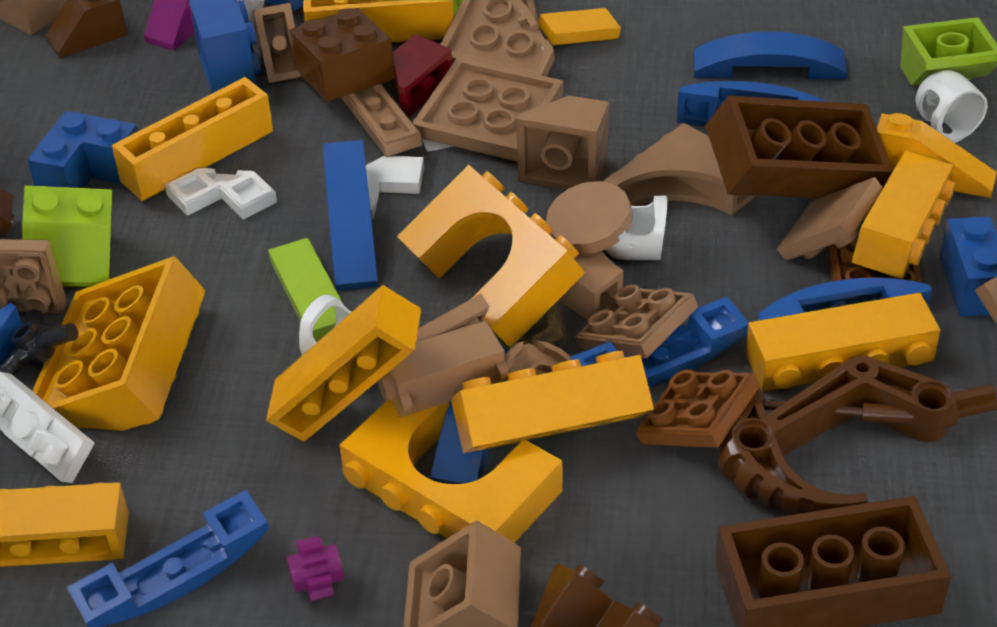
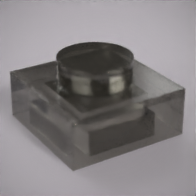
(548, 328)

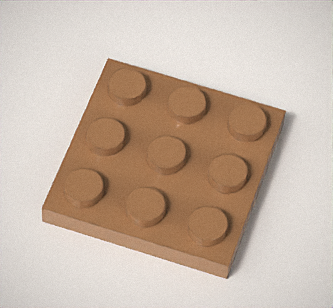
(480, 104)

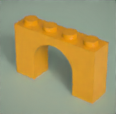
(536, 268)
(507, 500)

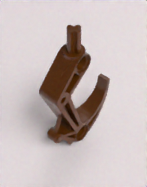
(858, 387)

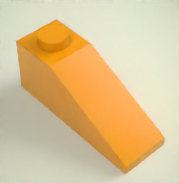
(903, 133)

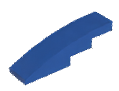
(349, 215)

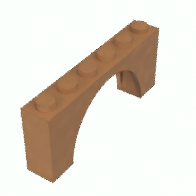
(674, 167)

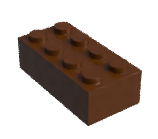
(795, 146)
(833, 567)

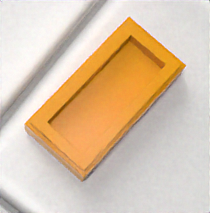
(579, 26)

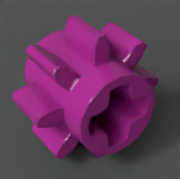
(315, 568)

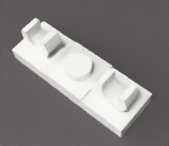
(41, 430)

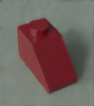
(418, 71)

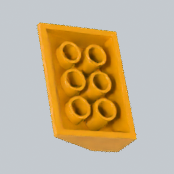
(125, 348)

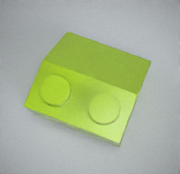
(947, 45)
(77, 227)

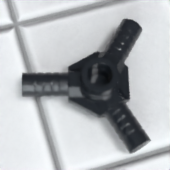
(36, 342)

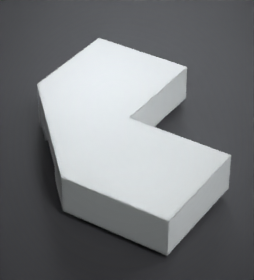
(393, 175)
(202, 187)

